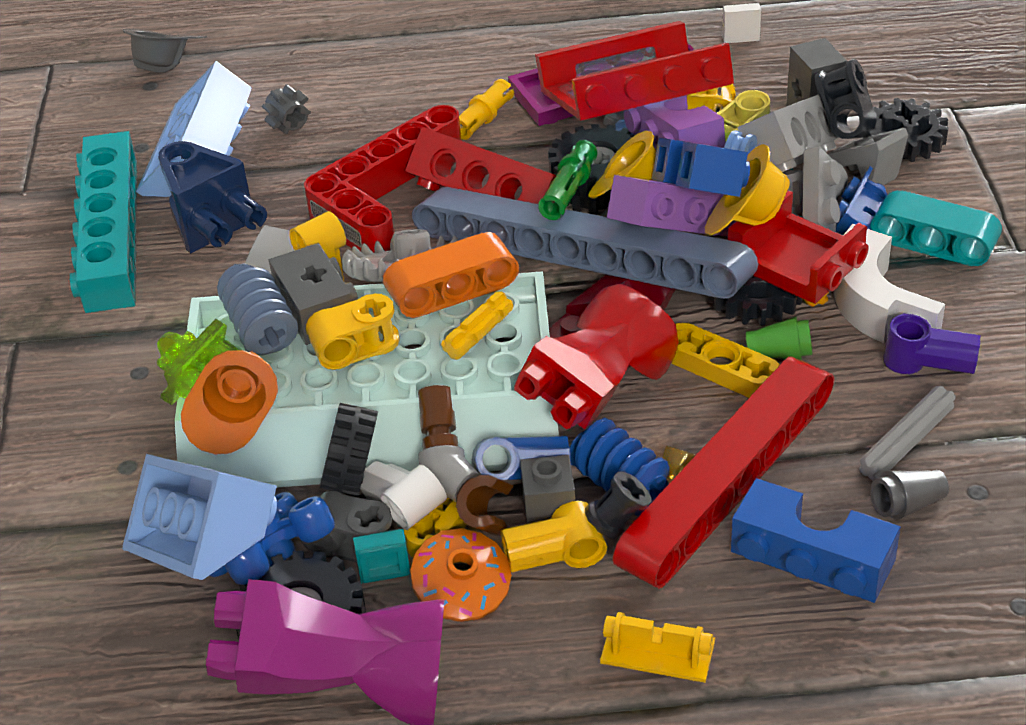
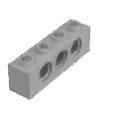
(792, 131)

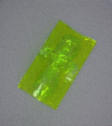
(186, 356)

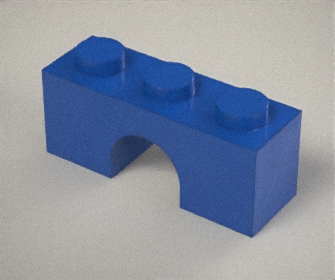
(701, 167)
(849, 558)

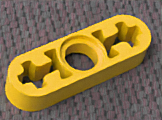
(742, 375)

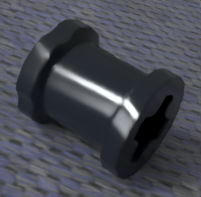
(618, 505)

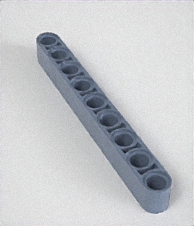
(592, 242)

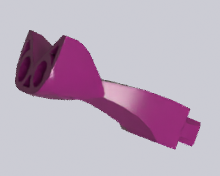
(312, 646)

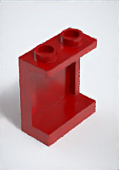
(800, 253)

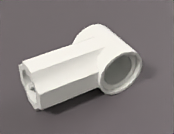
(406, 493)

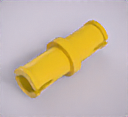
(484, 107)

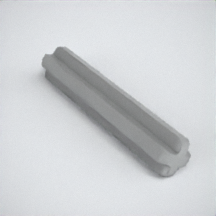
(907, 432)

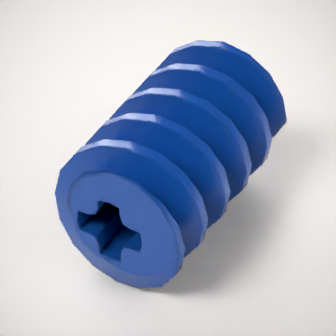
(607, 450)

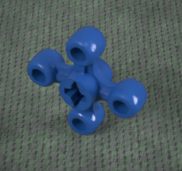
(307, 520)

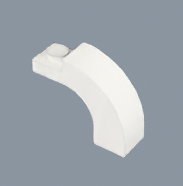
(872, 301)

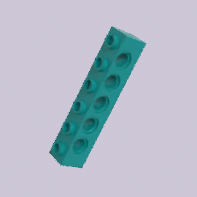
(105, 224)

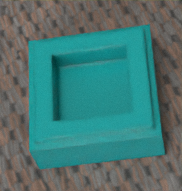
(382, 556)

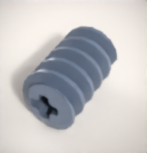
(257, 309)

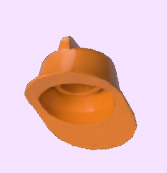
(228, 402)

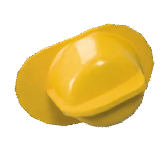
(632, 160)
(758, 199)

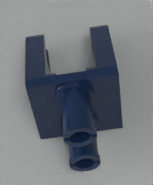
(208, 195)

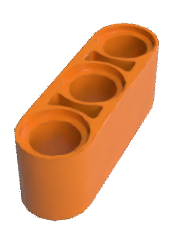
(450, 274)

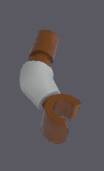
(449, 464)

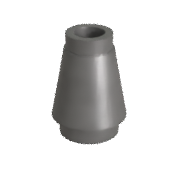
(905, 492)

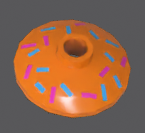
(466, 593)

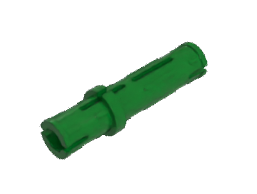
(572, 173)

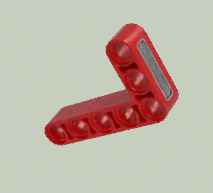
(363, 176)

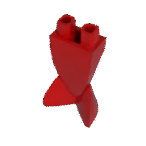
(585, 367)

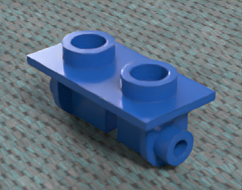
(862, 202)

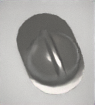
(157, 50)

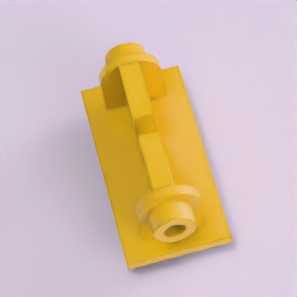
(663, 651)

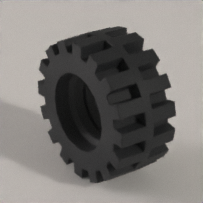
(348, 449)

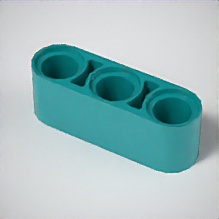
(937, 227)

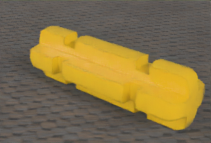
(477, 325)

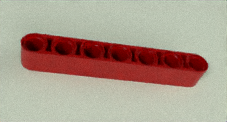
(722, 472)

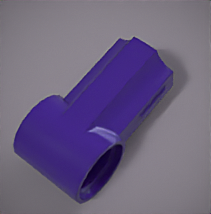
(915, 344)

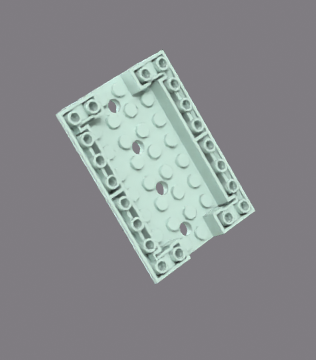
(299, 426)

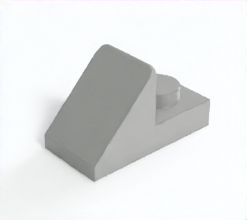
(879, 151)

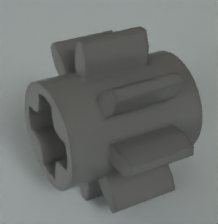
(286, 109)

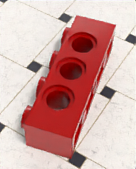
(437, 153)

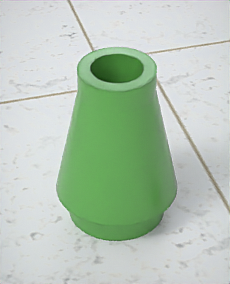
(782, 339)

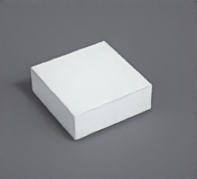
(741, 23)

